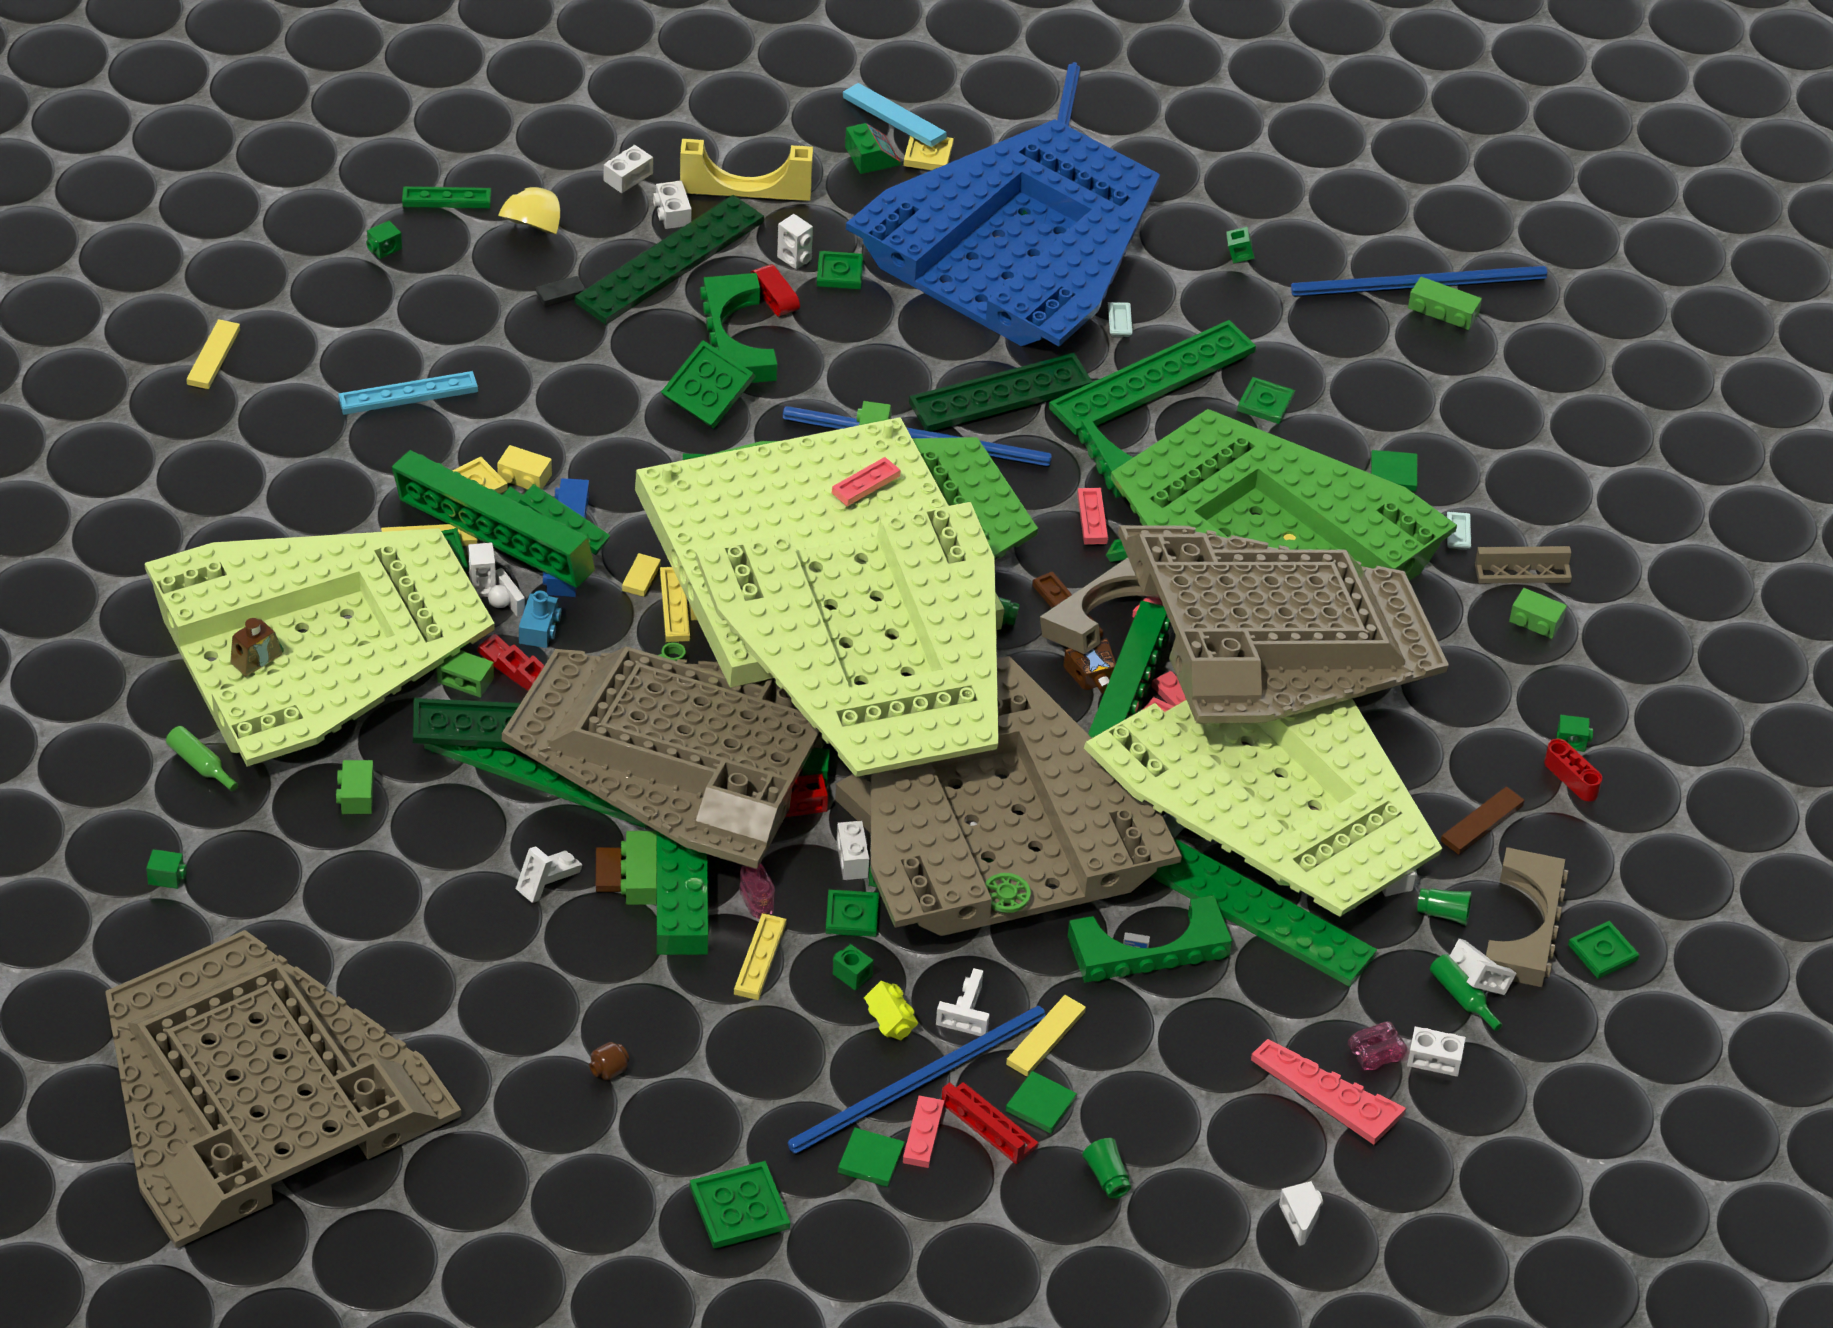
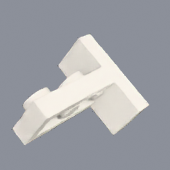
(544, 869)
(1481, 970)
(962, 1015)

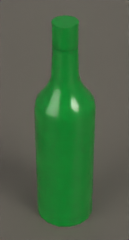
(1455, 982)

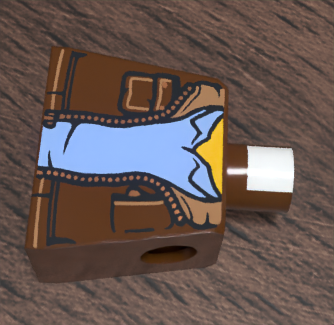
(254, 646)
(1092, 668)

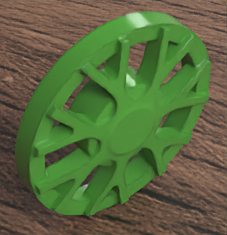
(1008, 892)

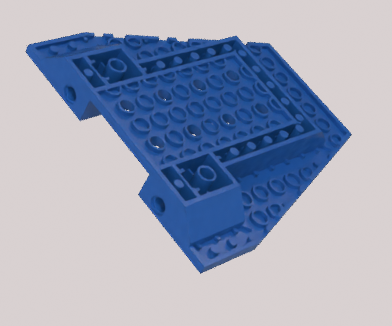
(952, 214)

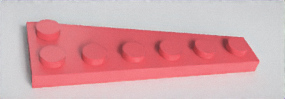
(1348, 1103)

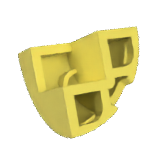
(534, 208)

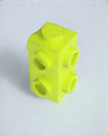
(891, 1010)

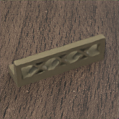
(1523, 560)

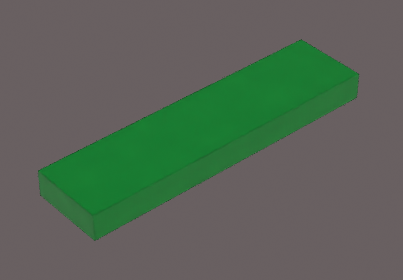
(446, 197)

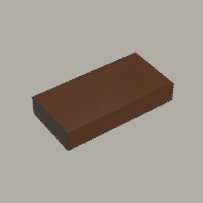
(608, 869)

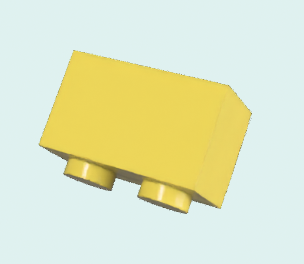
(524, 468)

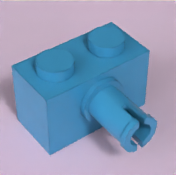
(539, 620)

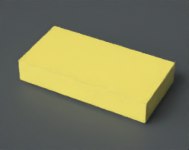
(641, 574)

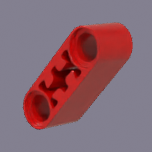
(776, 290)
(1573, 770)

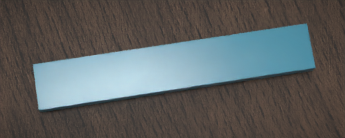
(894, 115)
(407, 392)

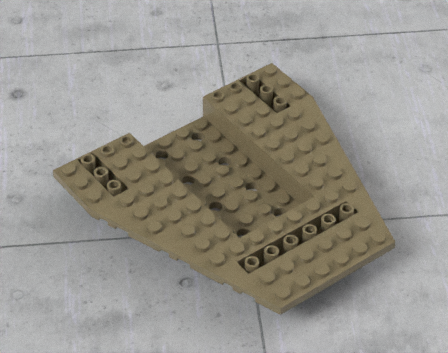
(1338, 637)
(680, 784)
(1087, 825)
(193, 1129)

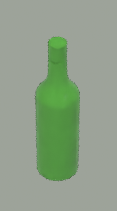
(198, 756)

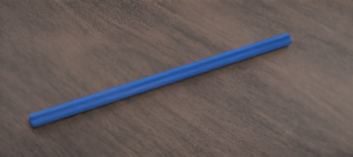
(1067, 103)
(1409, 281)
(842, 422)
(916, 1080)

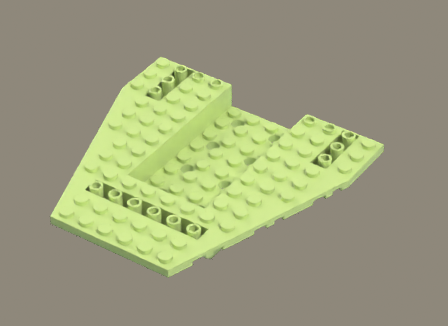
(935, 599)
(406, 609)
(1229, 792)

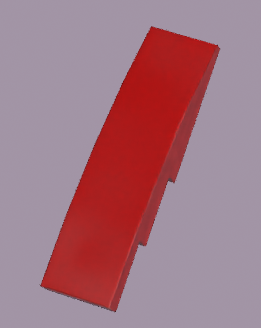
(511, 661)

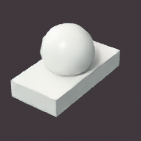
(506, 593)

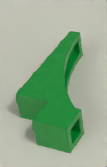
(1103, 452)
(547, 505)

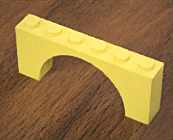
(789, 181)

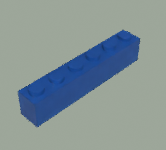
(575, 495)

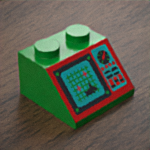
(869, 149)

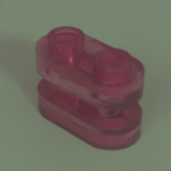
(757, 890)
(1377, 1046)

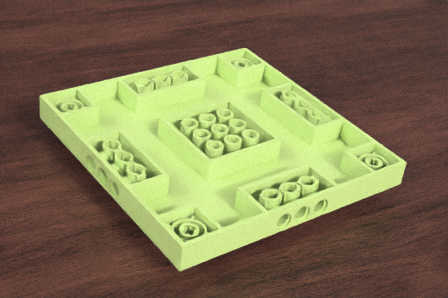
(773, 494)

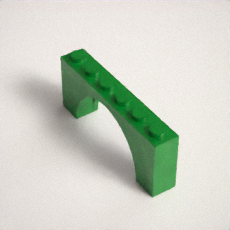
(722, 298)
(1105, 958)

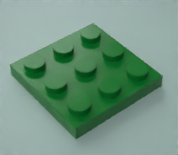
(708, 384)
(739, 1204)

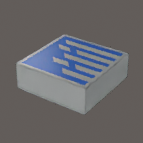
(1136, 940)

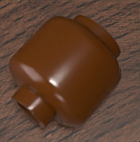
(609, 1061)

